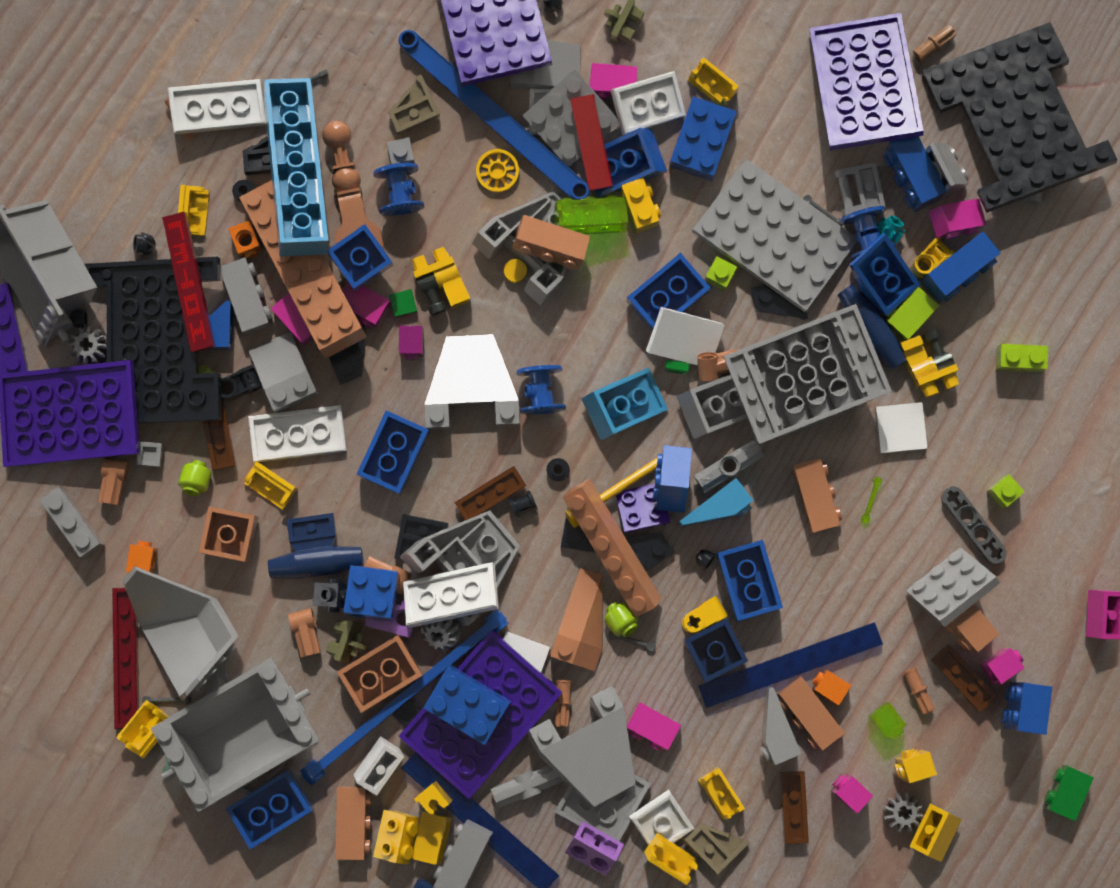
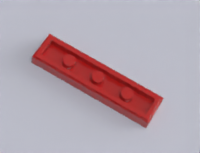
(591, 142)

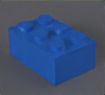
(702, 138)
(914, 172)
(961, 268)
(672, 287)
(393, 452)
(749, 580)
(467, 704)
(1027, 707)
(269, 809)

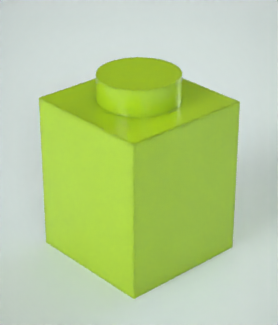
(720, 273)
(1005, 491)

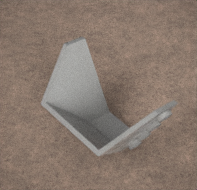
(182, 627)

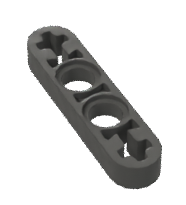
(976, 522)

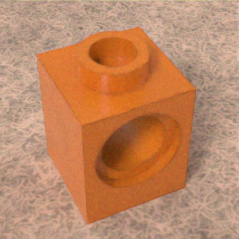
(241, 230)
(141, 556)
(830, 686)

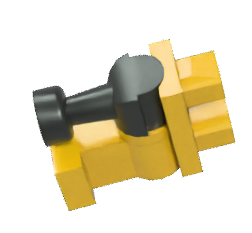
(439, 275)
(927, 369)

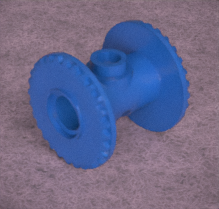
(401, 188)
(865, 226)
(538, 389)

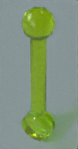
(866, 518)

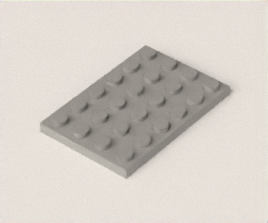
(775, 235)

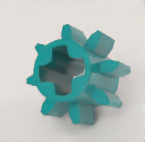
(892, 228)

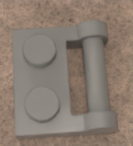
(867, 187)

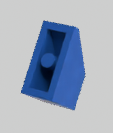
(222, 326)

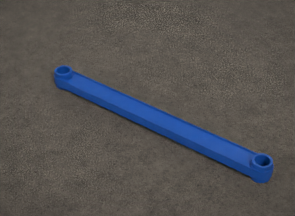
(493, 116)
(315, 770)

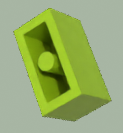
(911, 314)
(1021, 358)

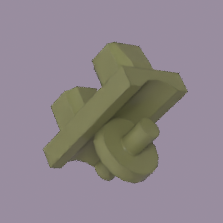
(629, 12)
(349, 643)

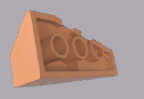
(581, 628)

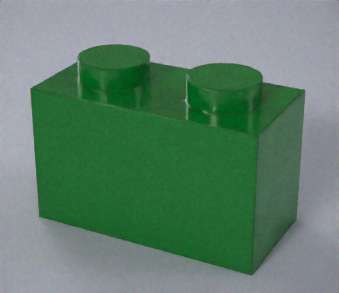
(1068, 792)

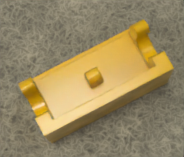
(713, 83)
(195, 202)
(270, 485)
(138, 732)
(721, 793)
(432, 796)
(431, 838)
(671, 858)

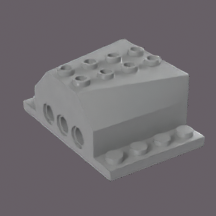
(807, 375)

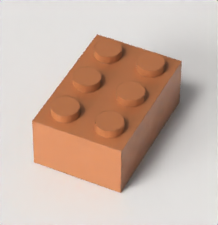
(380, 673)

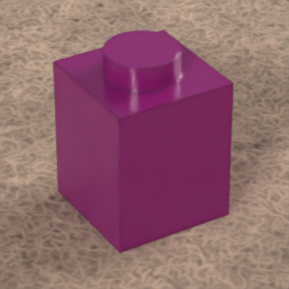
(411, 342)

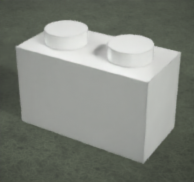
(378, 765)

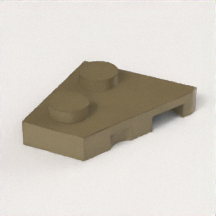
(414, 107)
(715, 846)

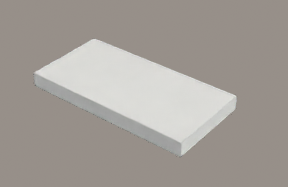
(216, 106)
(297, 434)
(450, 595)

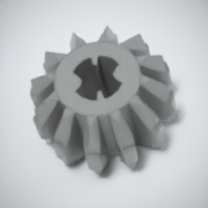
(83, 354)
(441, 634)
(907, 804)

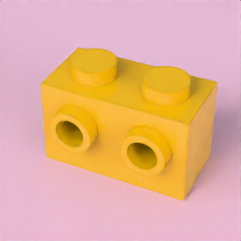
(640, 206)
(914, 765)
(935, 832)
(396, 837)

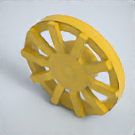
(497, 170)

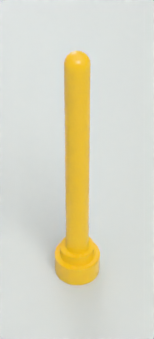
(619, 487)

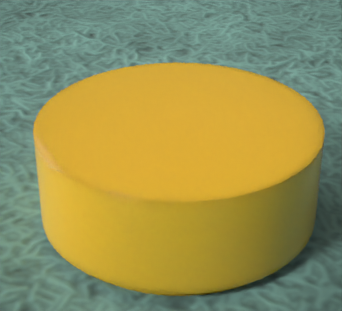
(515, 270)

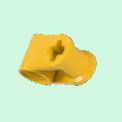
(933, 256)
(707, 615)

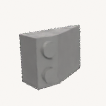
(564, 59)
(945, 163)
(283, 372)
(711, 406)
(776, 733)

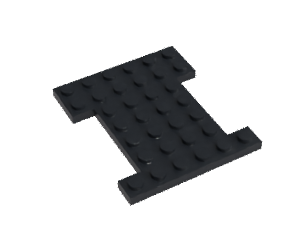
(1018, 115)
(150, 330)

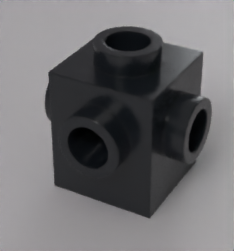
(330, 595)

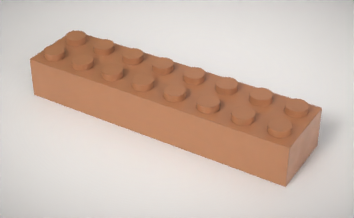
(307, 280)

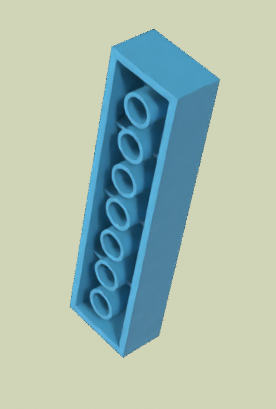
(295, 167)

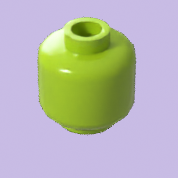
(194, 478)
(621, 619)

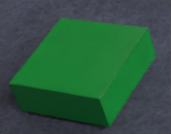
(403, 303)
(676, 367)

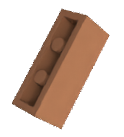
(551, 242)
(816, 495)
(809, 714)
(352, 823)

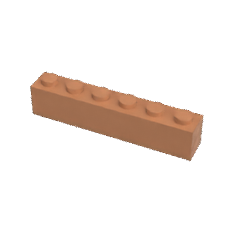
(612, 548)

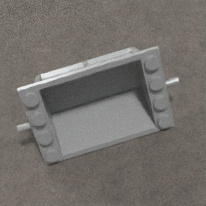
(43, 269)
(235, 734)

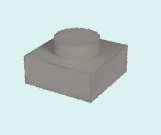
(400, 151)
(150, 454)

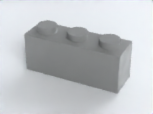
(246, 296)
(72, 522)
(463, 856)

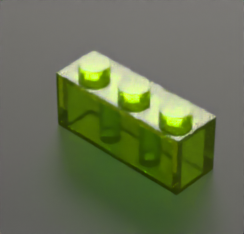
(592, 215)

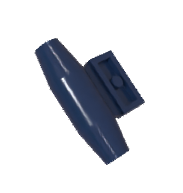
(881, 335)
(314, 550)

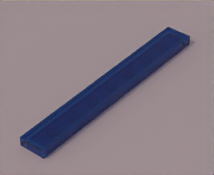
(790, 665)
(501, 840)

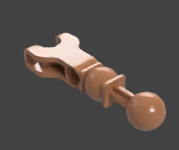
(346, 183)

